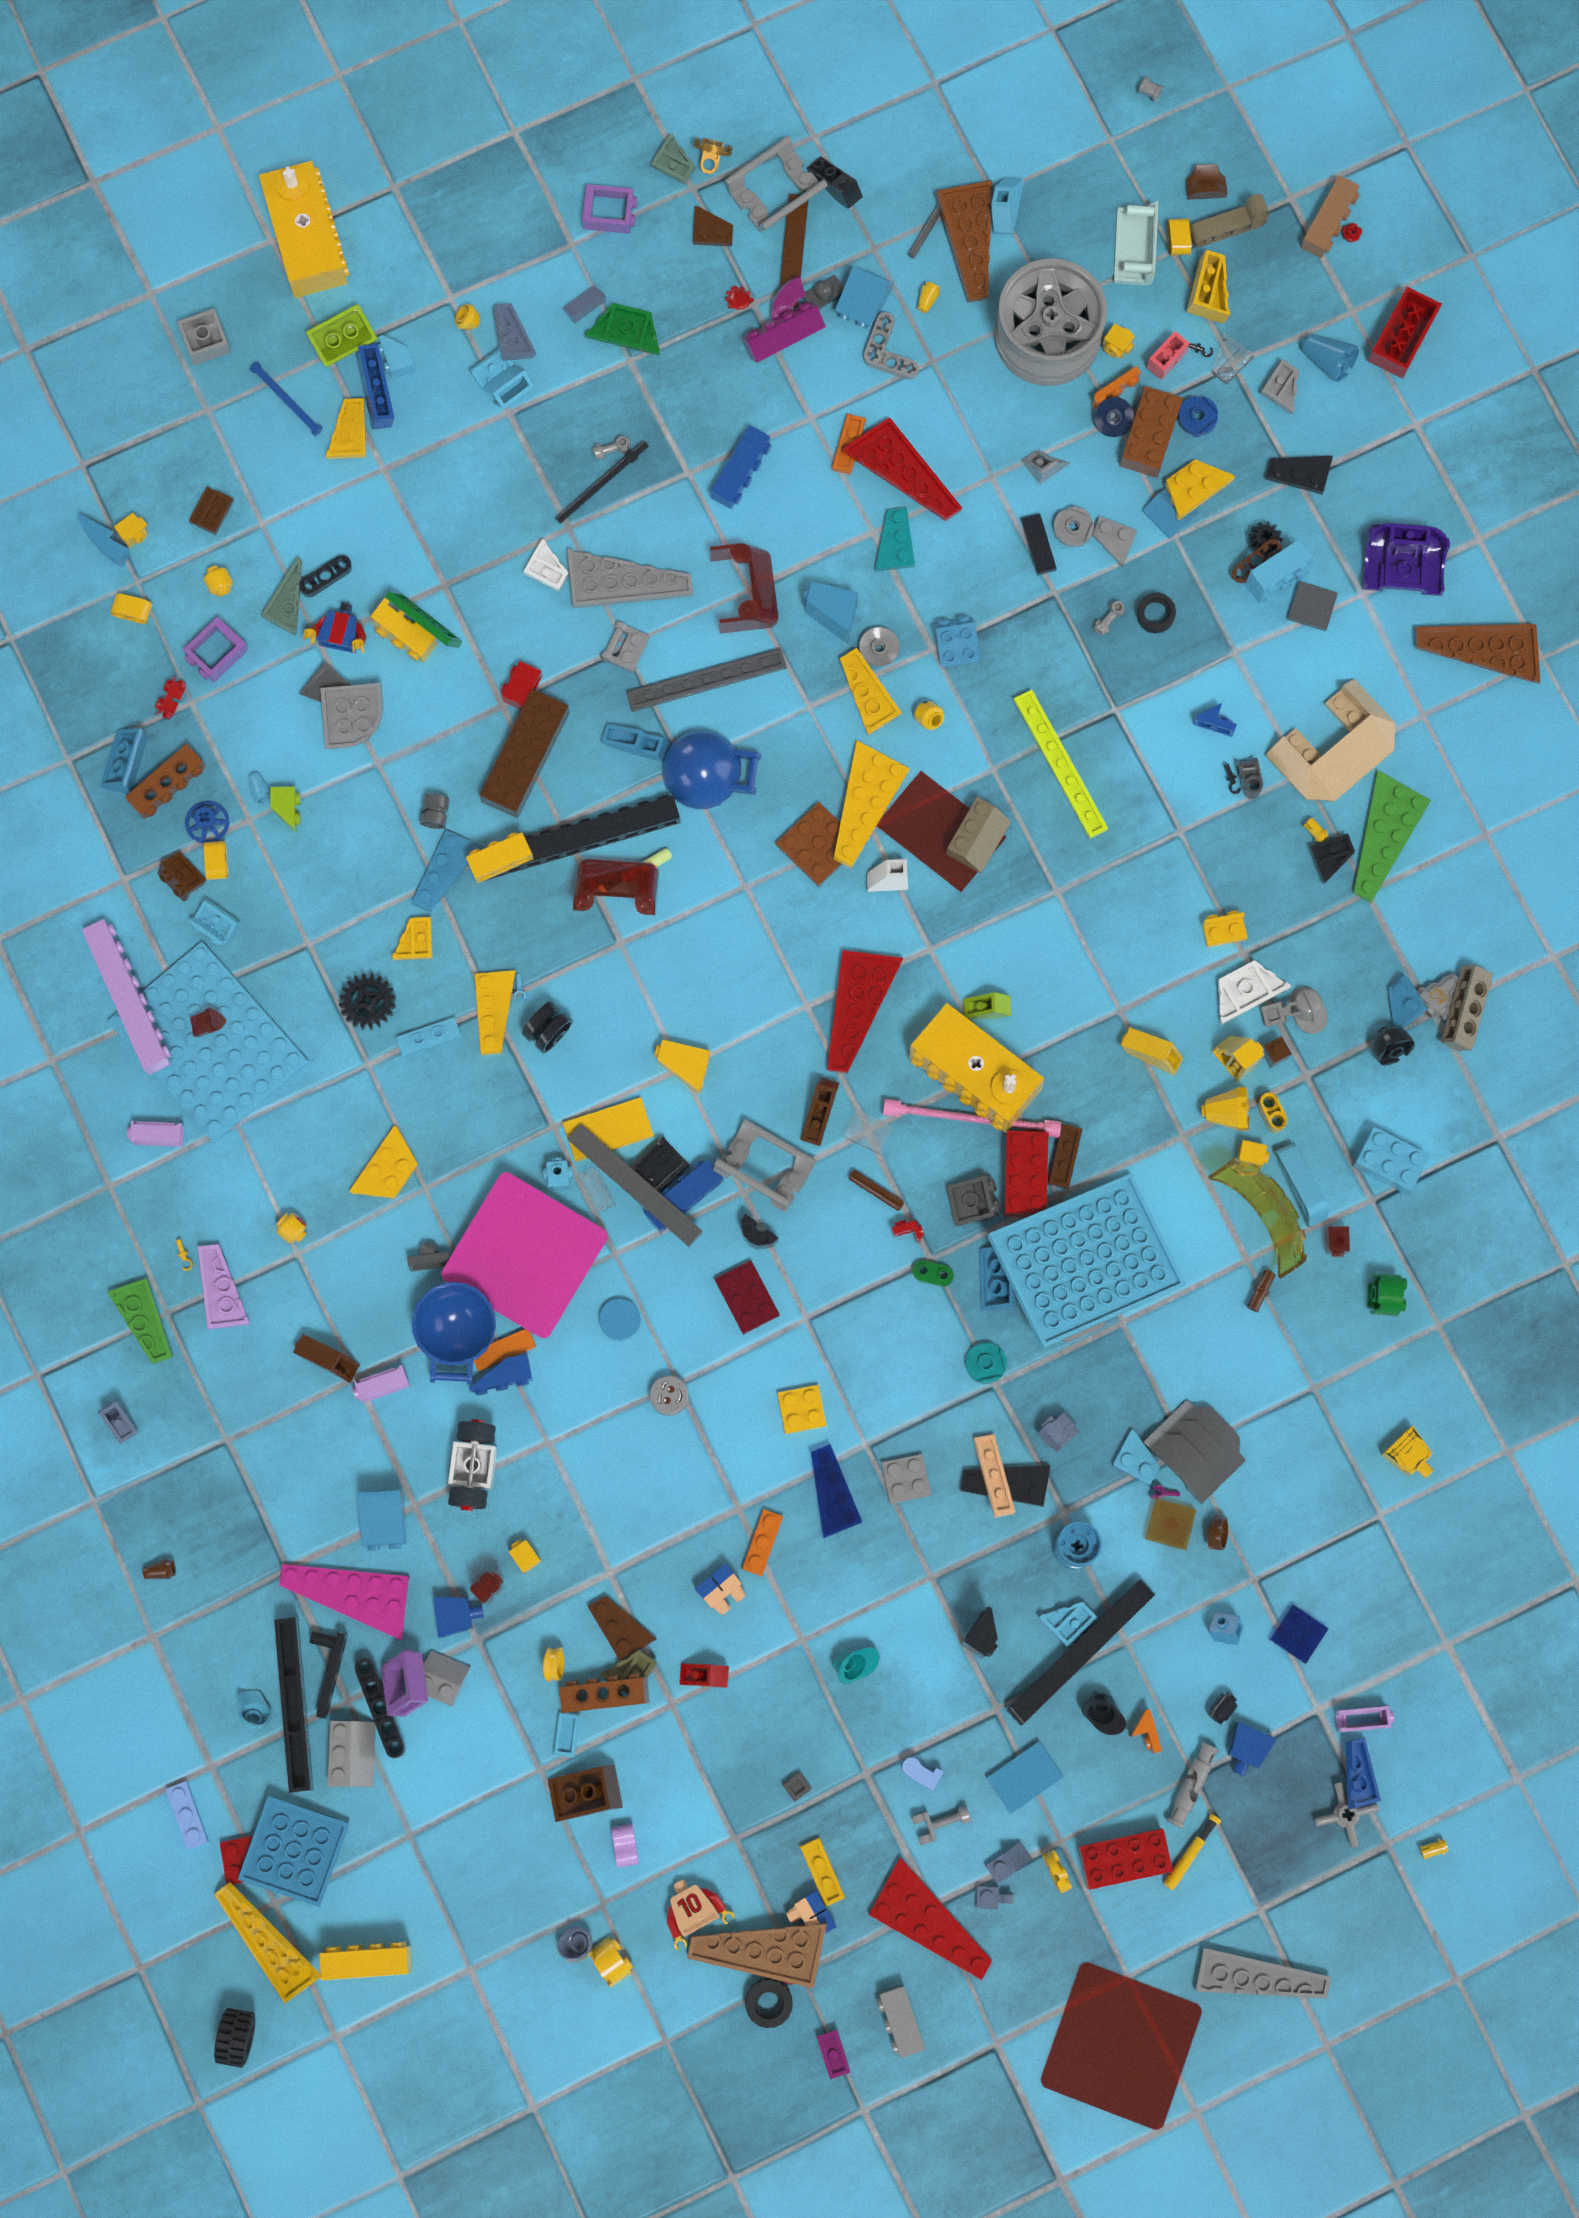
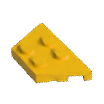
(1195, 485)
(387, 1169)

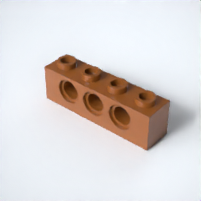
(167, 771)
(637, 1693)

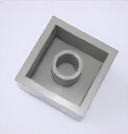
(203, 337)

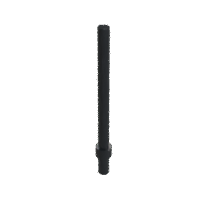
(630, 457)

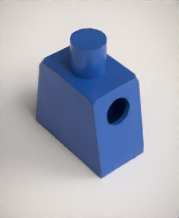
(455, 1615)
(1249, 1747)

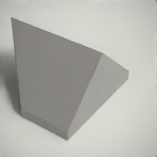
(1043, 466)

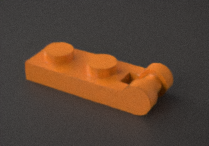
(1116, 388)

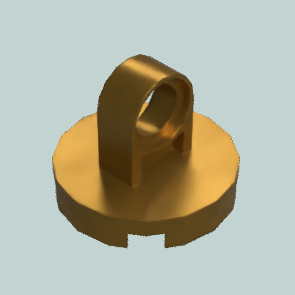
(711, 150)

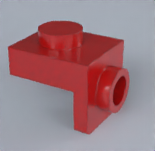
(903, 1227)

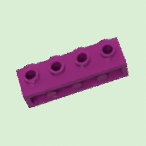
(783, 332)

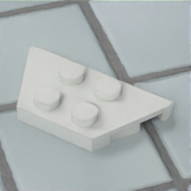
(1247, 989)

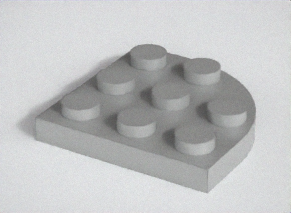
(351, 714)

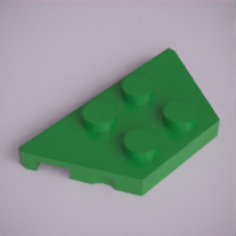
(626, 328)

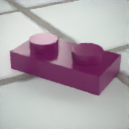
(833, 2054)

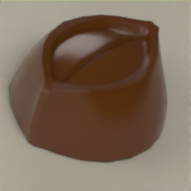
(1218, 1533)

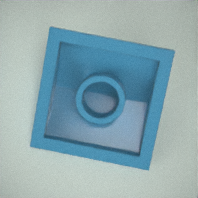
(1163, 514)

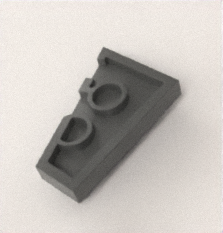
(322, 678)

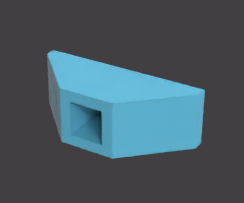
(1006, 205)

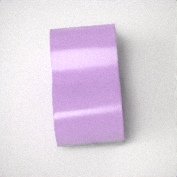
(624, 1845)

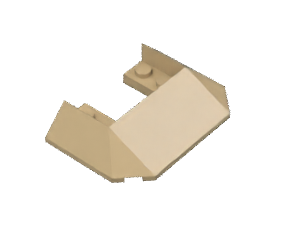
(1349, 760)

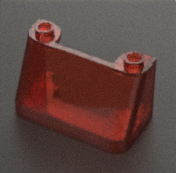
(617, 879)

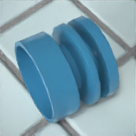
(1086, 1537)

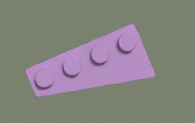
(220, 1295)

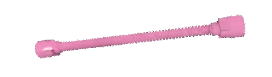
(895, 1108)

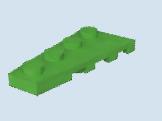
(141, 1314)

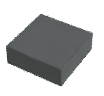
(797, 1786)

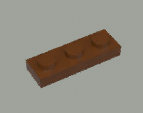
(1065, 1156)

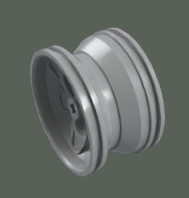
(1049, 280)

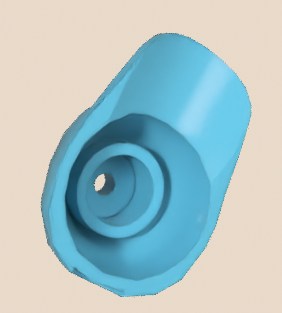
(253, 1710)

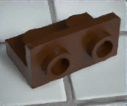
(180, 876)

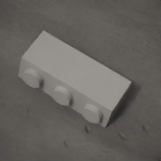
(900, 2022)

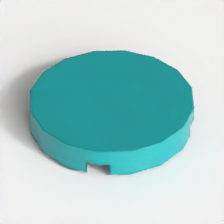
(986, 1363)

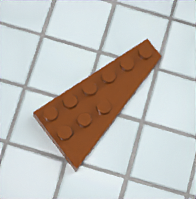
(969, 229)
(1492, 647)

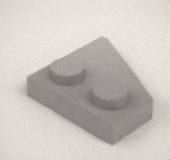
(1282, 386)
(1114, 538)

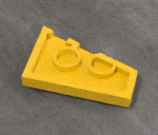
(350, 431)

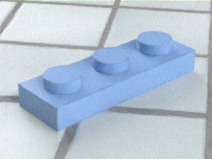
(187, 1815)

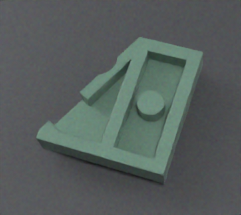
(673, 161)

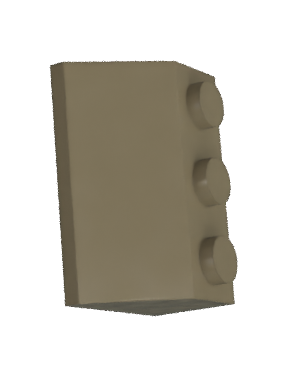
(978, 835)

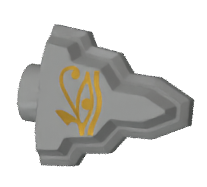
(1439, 996)

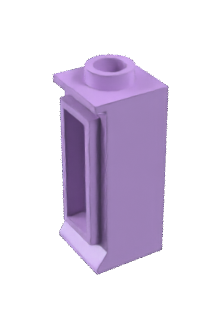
(156, 1134)
(381, 1384)
(1385, 1716)

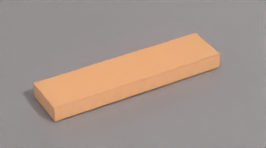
(994, 1475)

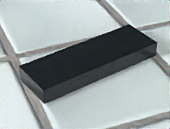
(1038, 544)

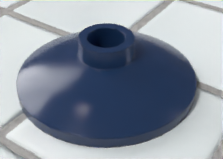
(1119, 425)

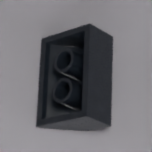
(982, 1635)

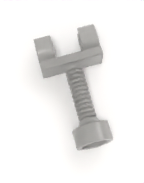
(962, 1815)

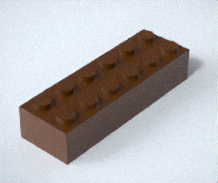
(524, 753)

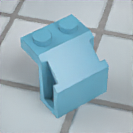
(501, 379)

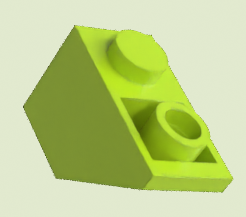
(284, 805)

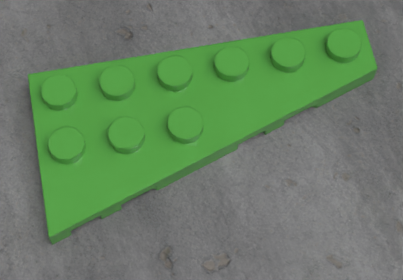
(1389, 825)

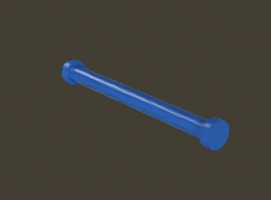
(256, 368)

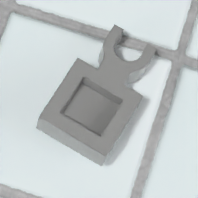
(1277, 1013)

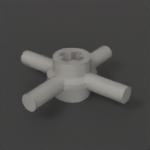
(1343, 1822)

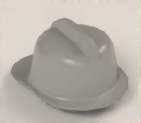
(1312, 1010)

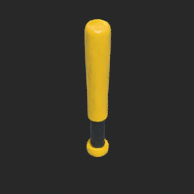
(1190, 1854)

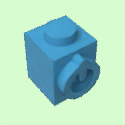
(1226, 1628)

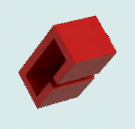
(522, 681)

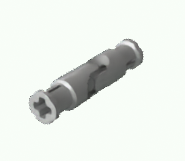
(1186, 1799)

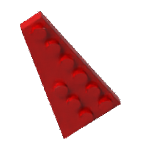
(896, 461)
(917, 1914)

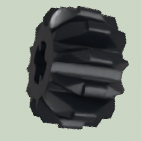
(1266, 531)

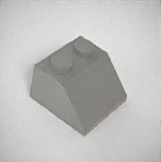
(444, 1678)

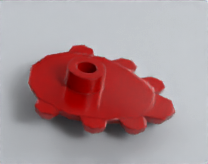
(738, 298)

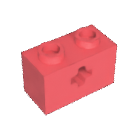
(1168, 355)

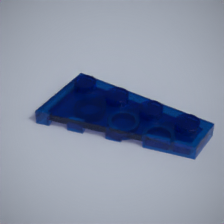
(834, 1497)

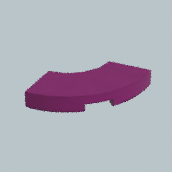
(787, 297)

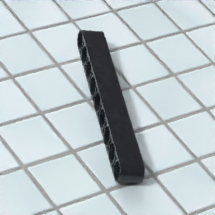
(1080, 1652)

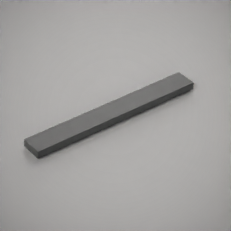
(706, 680)
(635, 1185)

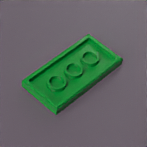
(423, 619)

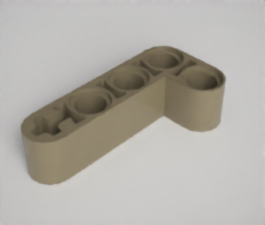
(1231, 223)

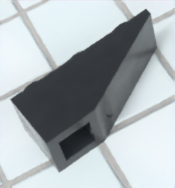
(840, 184)

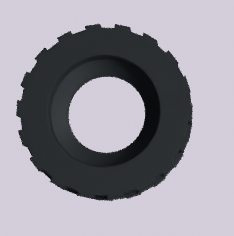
(785, 2007)

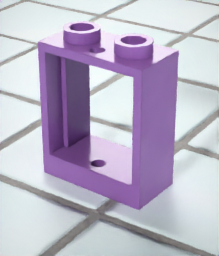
(605, 224)
(235, 654)
(416, 1691)

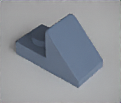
(118, 1421)
(1008, 1862)

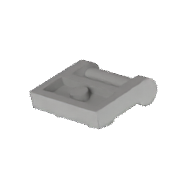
(631, 650)

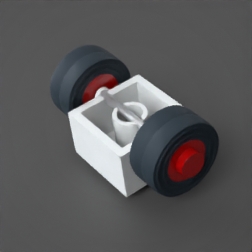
(472, 1465)

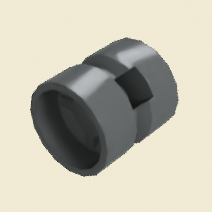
(434, 812)

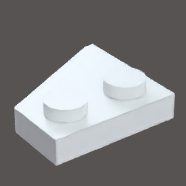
(546, 567)

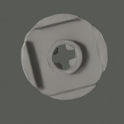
(1068, 517)

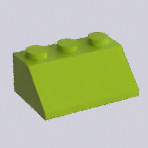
(341, 335)

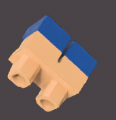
(714, 1596)
(808, 1907)

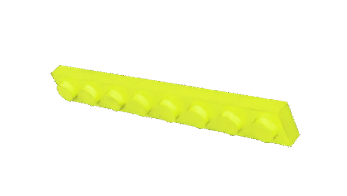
(1060, 764)

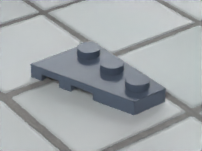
(511, 334)

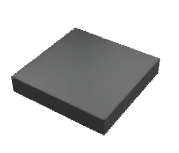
(1312, 606)

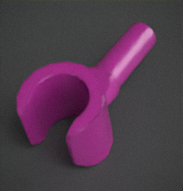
(1160, 1492)

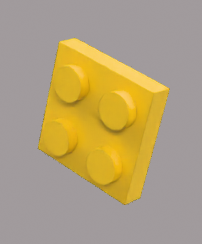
(801, 1409)

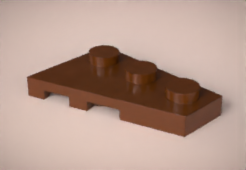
(619, 1628)

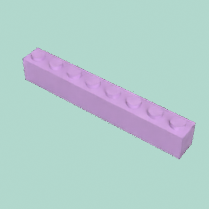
(126, 996)

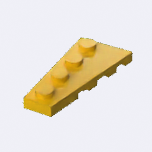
(493, 1004)

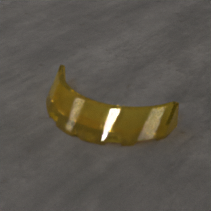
(1272, 1207)

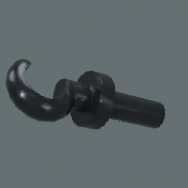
(1197, 348)
(1231, 778)

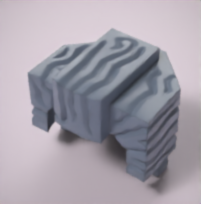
(1058, 1431)

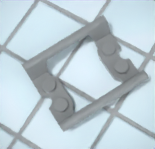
(793, 167)
(739, 1151)

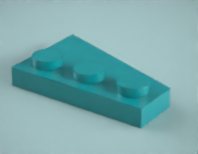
(896, 542)

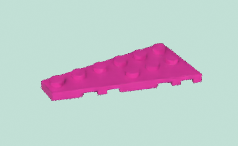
(364, 1596)

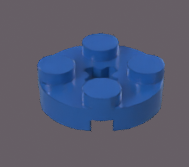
(1195, 426)

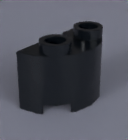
(756, 1238)

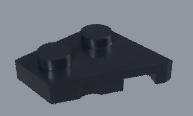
(1331, 855)

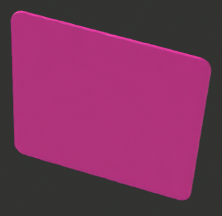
(525, 1254)

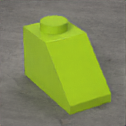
(987, 1006)

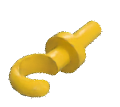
(183, 1254)

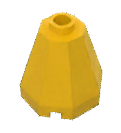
(1229, 1109)

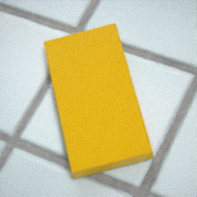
(613, 1126)

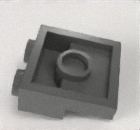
(974, 1200)

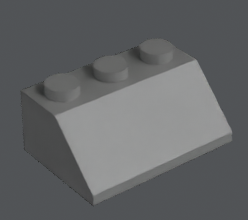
(351, 1754)

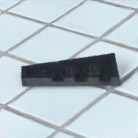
(1025, 1483)

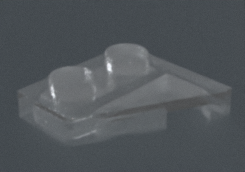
(1230, 359)

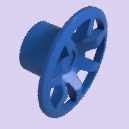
(206, 821)

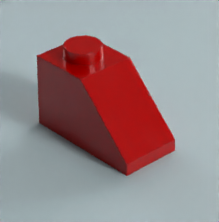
(704, 1675)

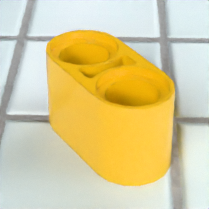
(1179, 236)
(131, 608)
(215, 860)
(1274, 1112)

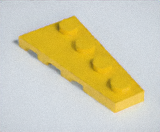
(870, 696)

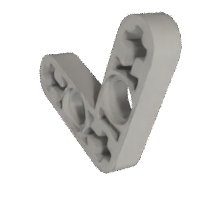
(882, 356)

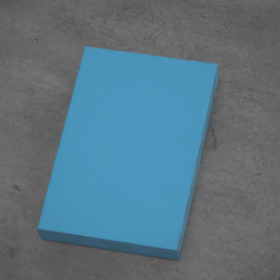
(1024, 1777)

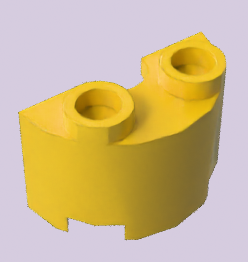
(610, 1962)

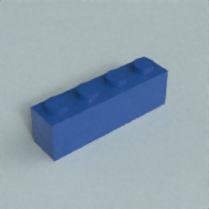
(375, 386)
(740, 467)
(689, 1190)

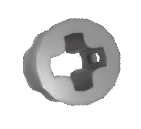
(1150, 89)

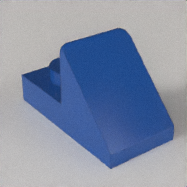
(1210, 721)

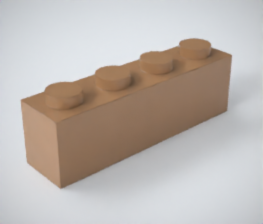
(1330, 217)

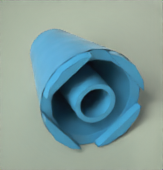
(1331, 355)

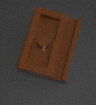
(211, 510)

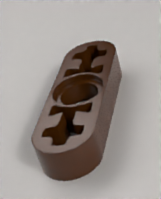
(1265, 547)

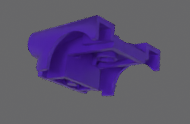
(1405, 558)

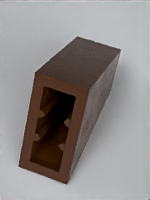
(326, 1358)

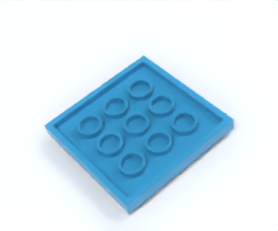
(293, 1851)

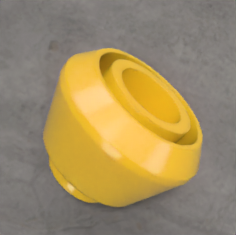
(467, 317)

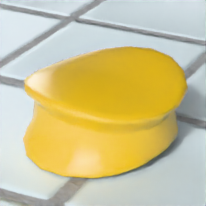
(553, 1664)

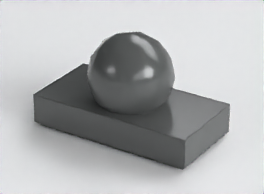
(824, 292)
(428, 1258)

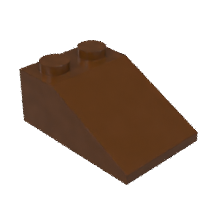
(585, 1793)

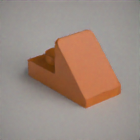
(1146, 1725)

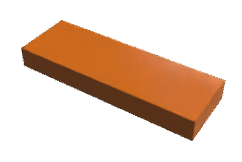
(852, 430)
(507, 1347)

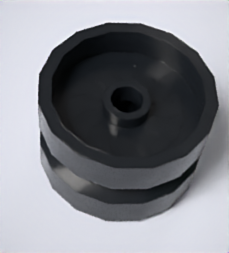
(547, 1027)

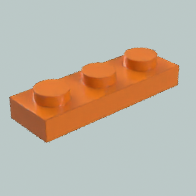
(762, 1543)

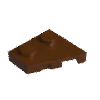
(711, 229)

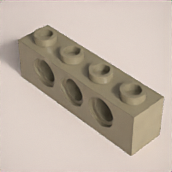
(1466, 1008)

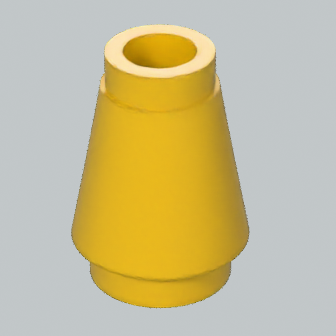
(928, 296)

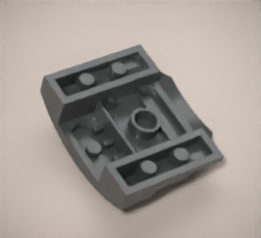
(1197, 1448)

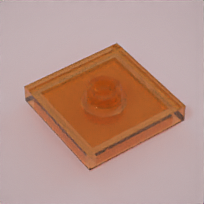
(1170, 1524)

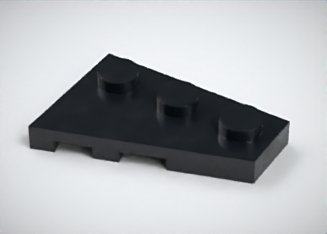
(1300, 472)

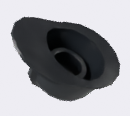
(1103, 1714)

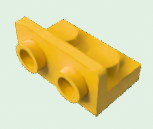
(1224, 929)

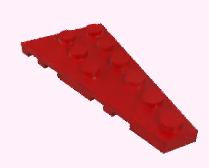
(860, 992)

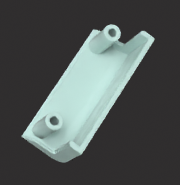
(1136, 244)

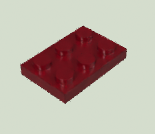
(747, 1297)

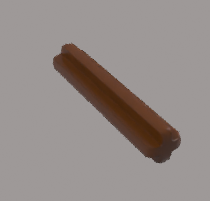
(876, 1190)

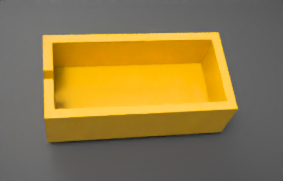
(365, 1962)

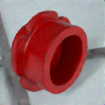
(1348, 236)

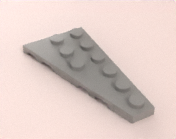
(616, 581)

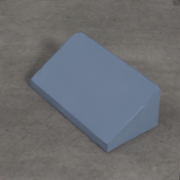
(584, 304)

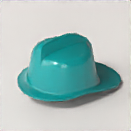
(855, 1664)

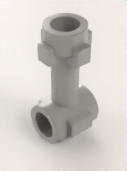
(622, 445)
(1117, 610)

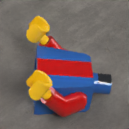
(338, 631)

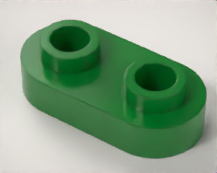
(933, 1273)

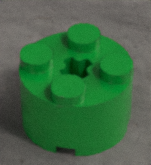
(1387, 1294)

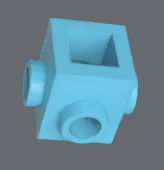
(558, 1181)

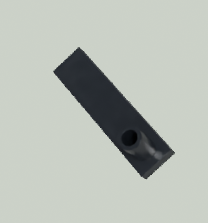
(338, 1645)

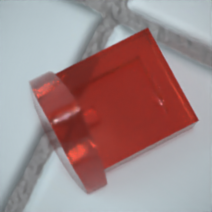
(207, 1022)

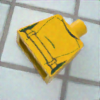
(1409, 1453)

